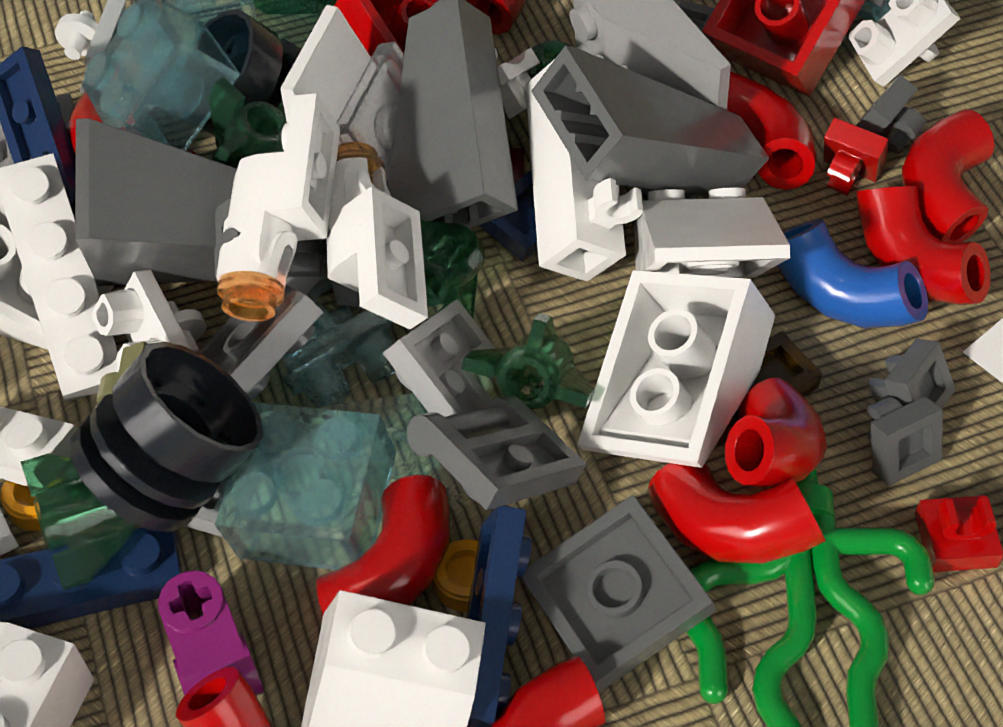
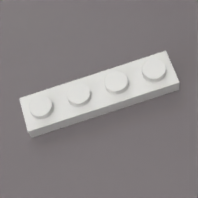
(57, 274)

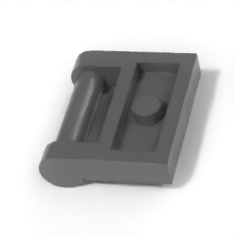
(497, 451)

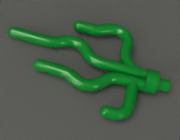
(802, 616)

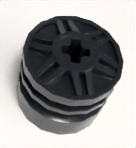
(256, 54)
(165, 437)

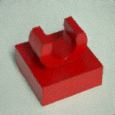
(852, 154)
(959, 533)

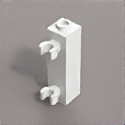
(575, 218)

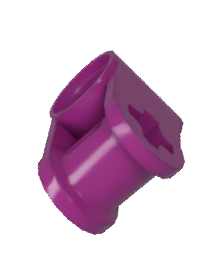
(204, 642)

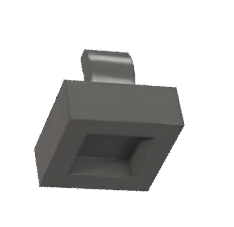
(890, 117)
(915, 375)
(904, 437)

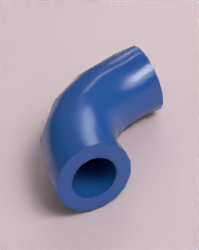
(849, 289)

